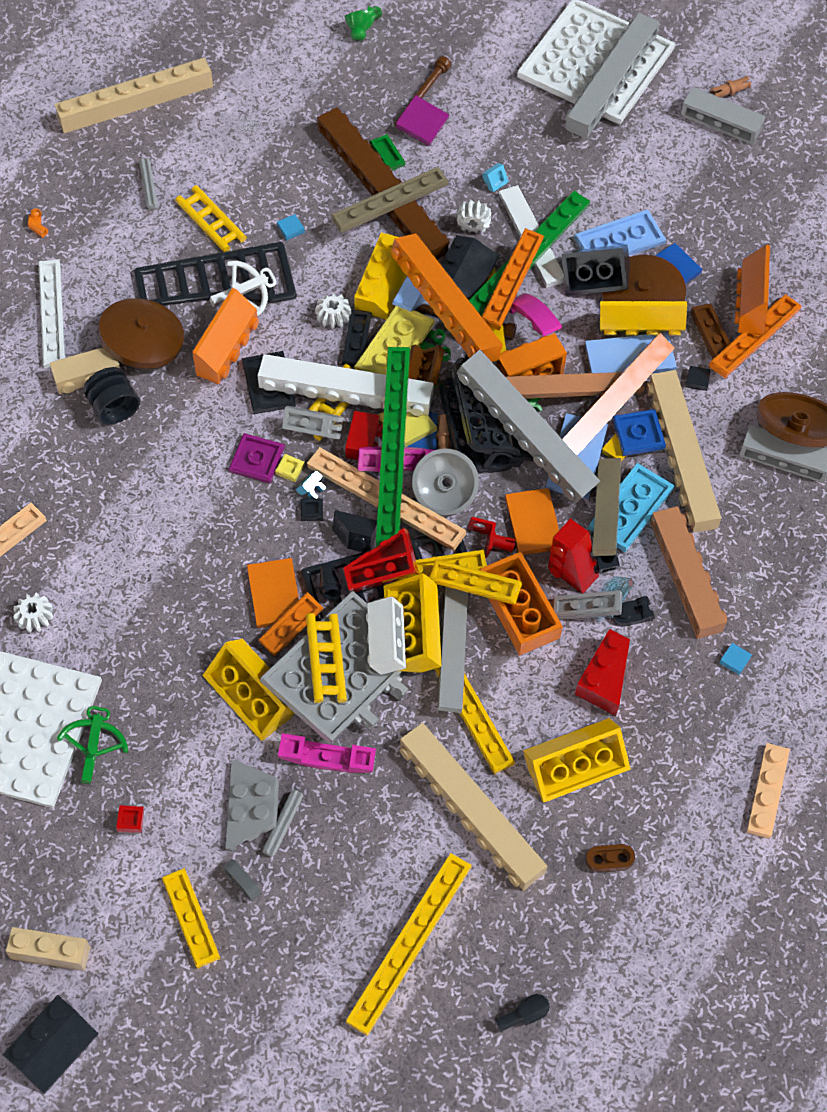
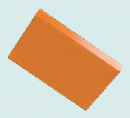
(532, 520)
(272, 590)

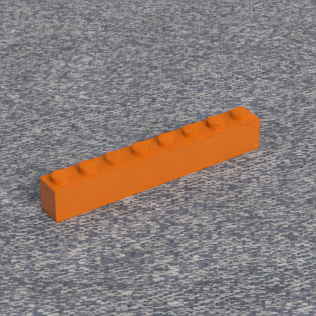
(445, 297)

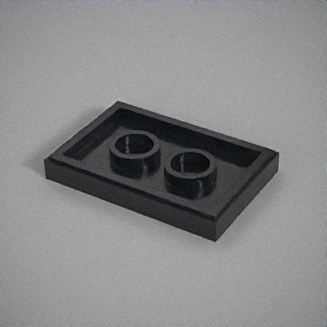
(261, 399)

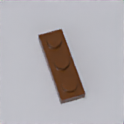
(710, 328)

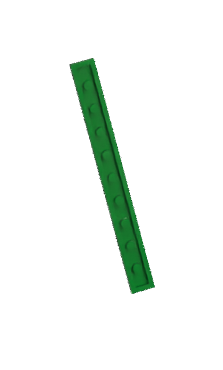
(551, 229)
(393, 443)

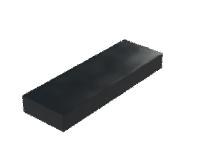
(356, 337)

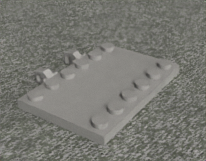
(292, 678)

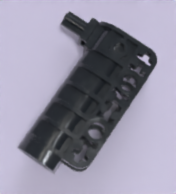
(487, 441)

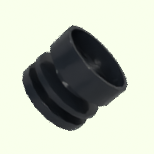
(111, 395)

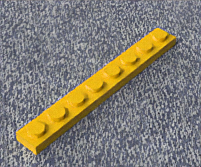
(408, 944)

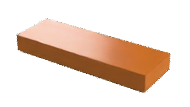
(289, 625)

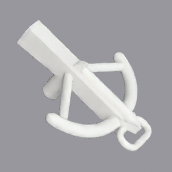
(258, 281)

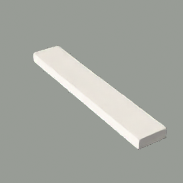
(523, 218)
(51, 311)

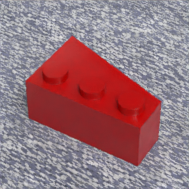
(384, 564)

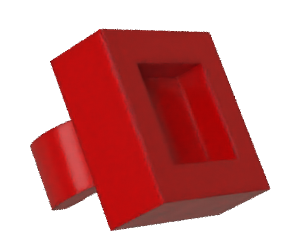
(130, 819)

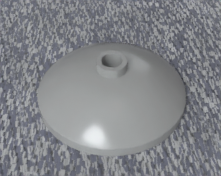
(429, 478)

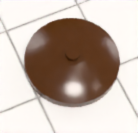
(650, 280)
(140, 333)
(794, 418)

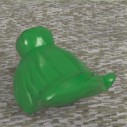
(362, 20)

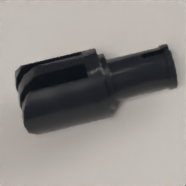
(525, 1011)

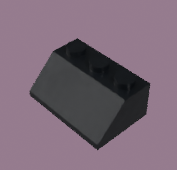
(469, 264)
(596, 269)
(50, 1044)

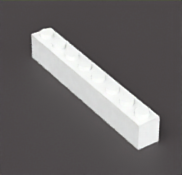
(338, 384)

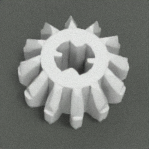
(474, 216)
(333, 310)
(36, 619)

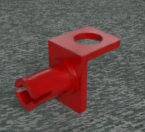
(493, 539)

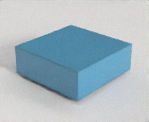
(290, 227)
(735, 659)

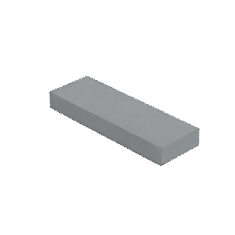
(588, 605)

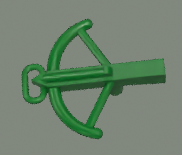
(96, 723)

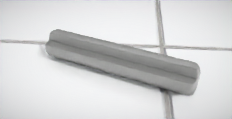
(148, 183)
(283, 822)

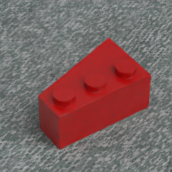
(572, 558)
(604, 675)

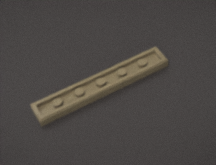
(389, 199)
(607, 507)

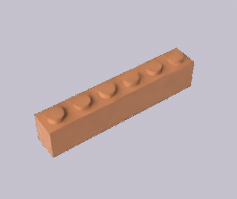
(688, 572)

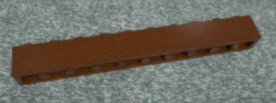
(378, 177)

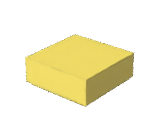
(290, 467)

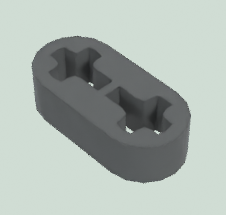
(242, 880)

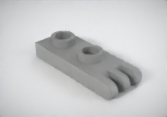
(311, 422)

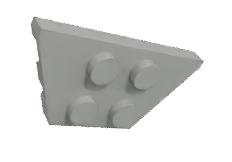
(251, 804)

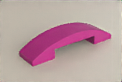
(538, 313)
(370, 458)
(326, 756)

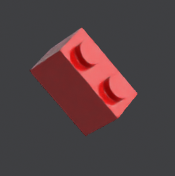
(362, 433)

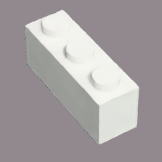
(386, 635)

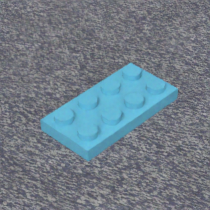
(640, 496)

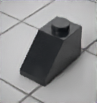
(355, 531)

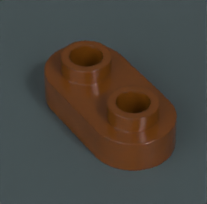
(609, 856)

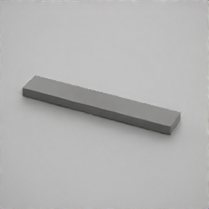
(453, 650)

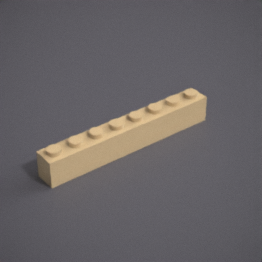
(134, 95)
(684, 452)
(473, 807)

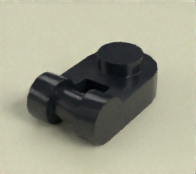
(628, 616)

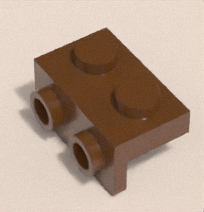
(425, 363)

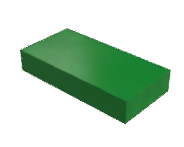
(388, 152)

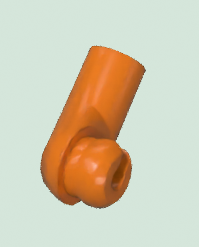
(34, 223)

